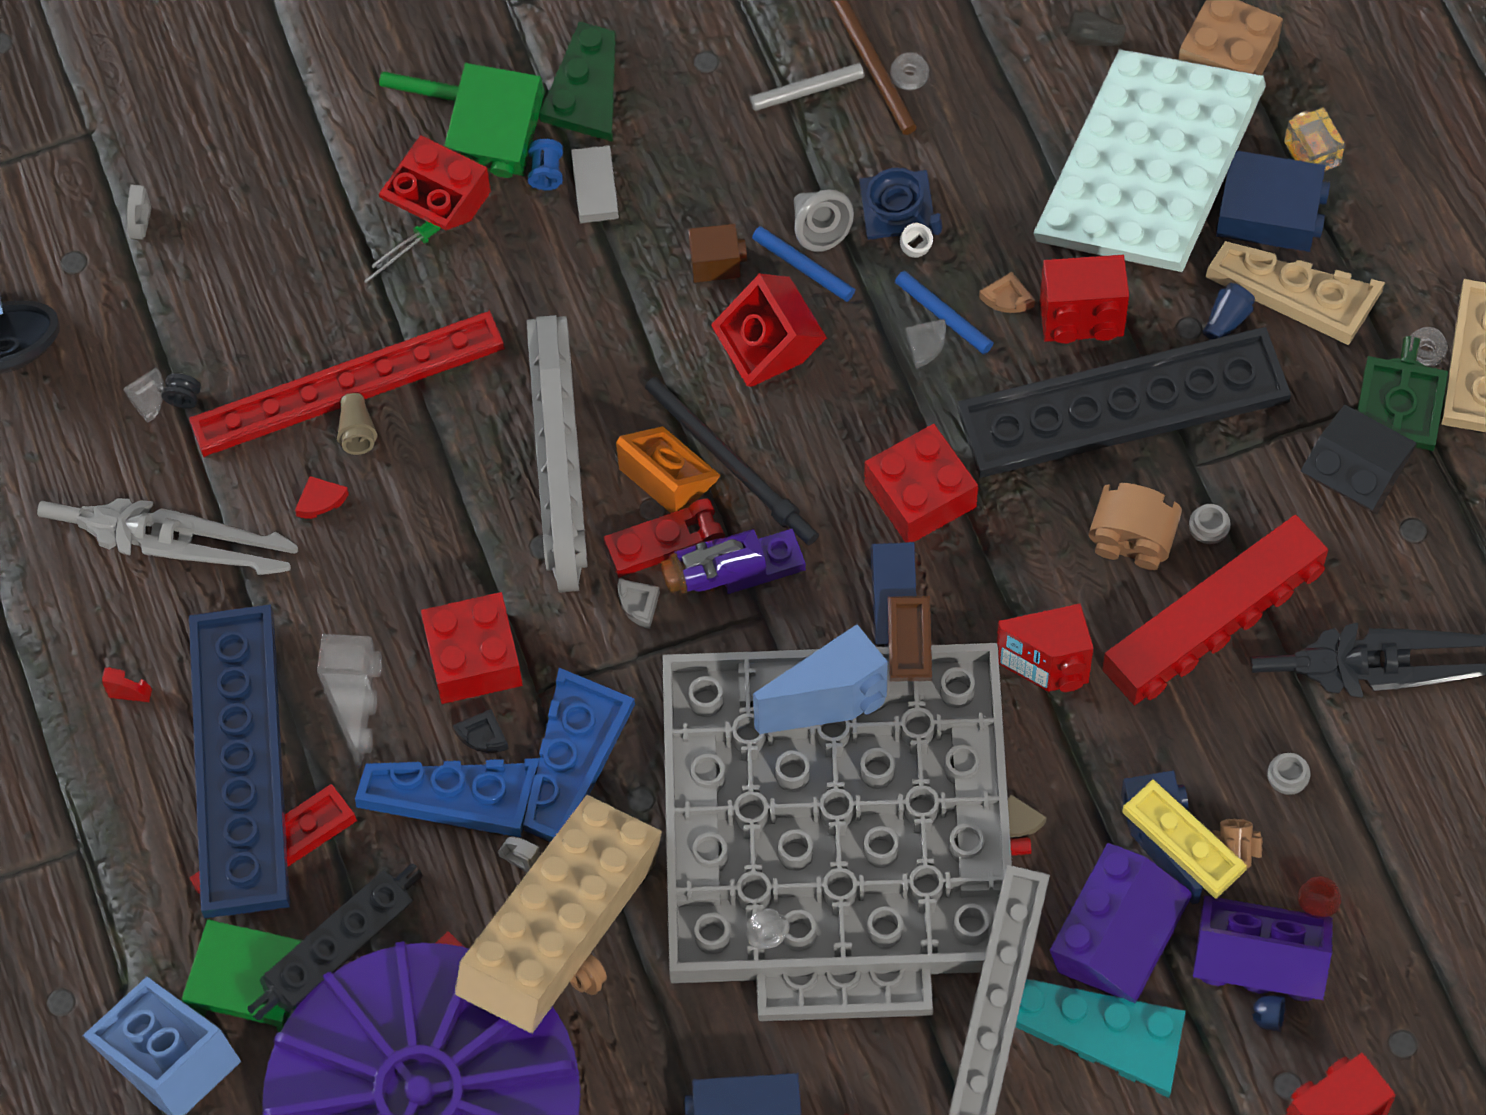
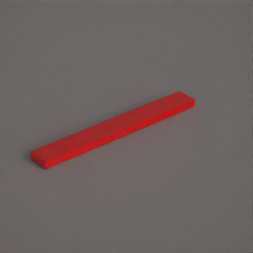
(364, 375)

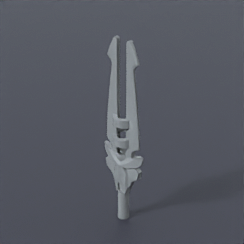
(125, 524)

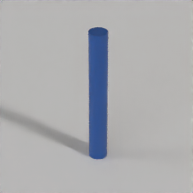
(803, 264)
(943, 311)

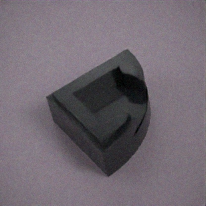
(481, 733)

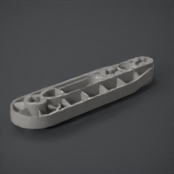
(557, 450)

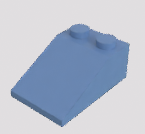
(825, 687)
(163, 1047)

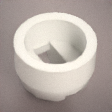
(910, 233)

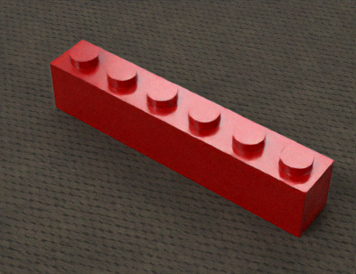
(1215, 610)

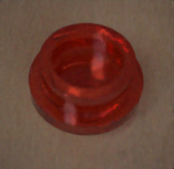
(1319, 897)

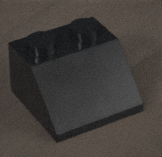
(1358, 458)

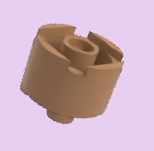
(1134, 525)

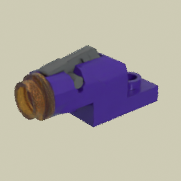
(733, 562)

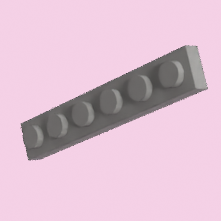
(999, 992)

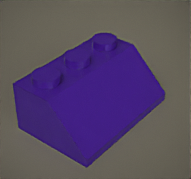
(1120, 923)
(1263, 948)

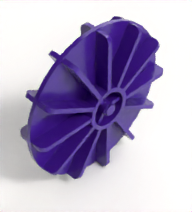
(401, 1043)

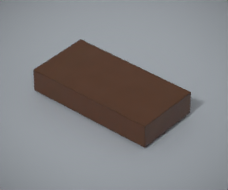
(909, 638)

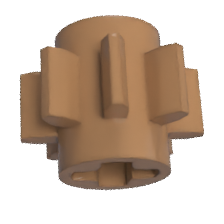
(1240, 839)

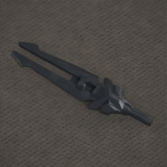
(1341, 661)

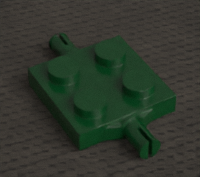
(1404, 395)

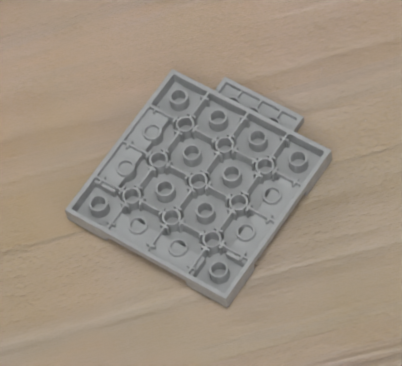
(860, 831)

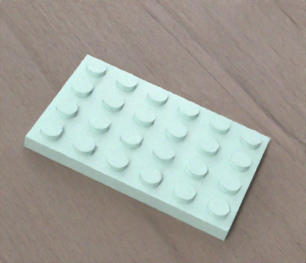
(1150, 160)

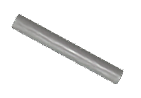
(807, 87)

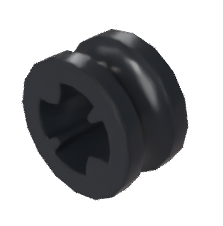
(181, 391)

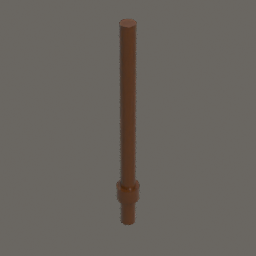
(875, 66)

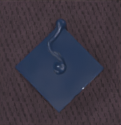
(897, 200)

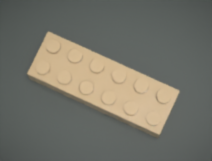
(557, 914)

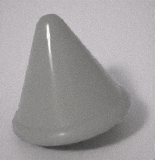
(832, 214)

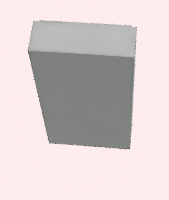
(594, 184)

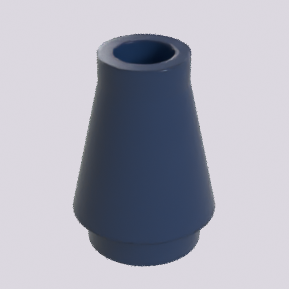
(1229, 311)

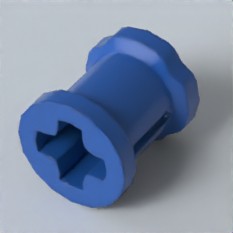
(545, 164)

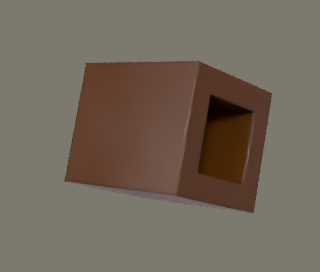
(716, 252)

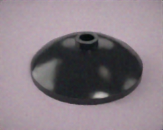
(25, 333)

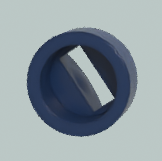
(1269, 1012)

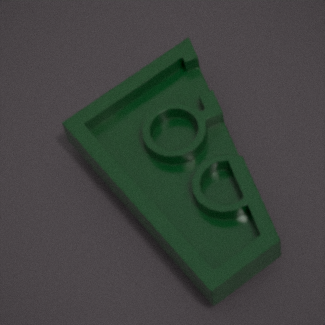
(584, 84)

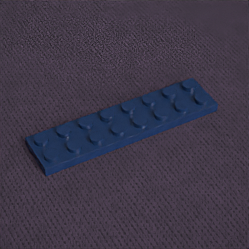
(238, 762)

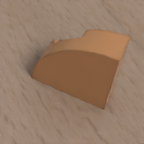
(1007, 295)

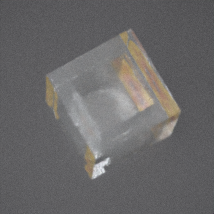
(1314, 139)

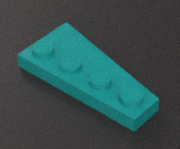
(1125, 1036)

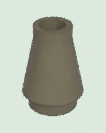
(355, 428)

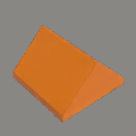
(664, 467)

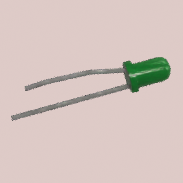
(423, 233)

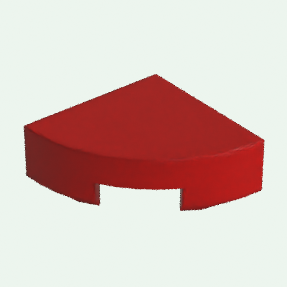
(320, 497)
(122, 688)

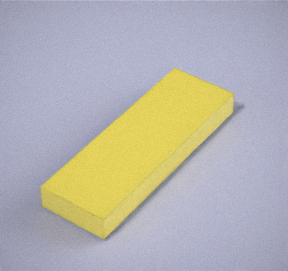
(1184, 838)

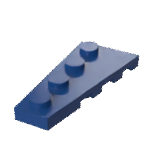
(576, 745)
(468, 796)

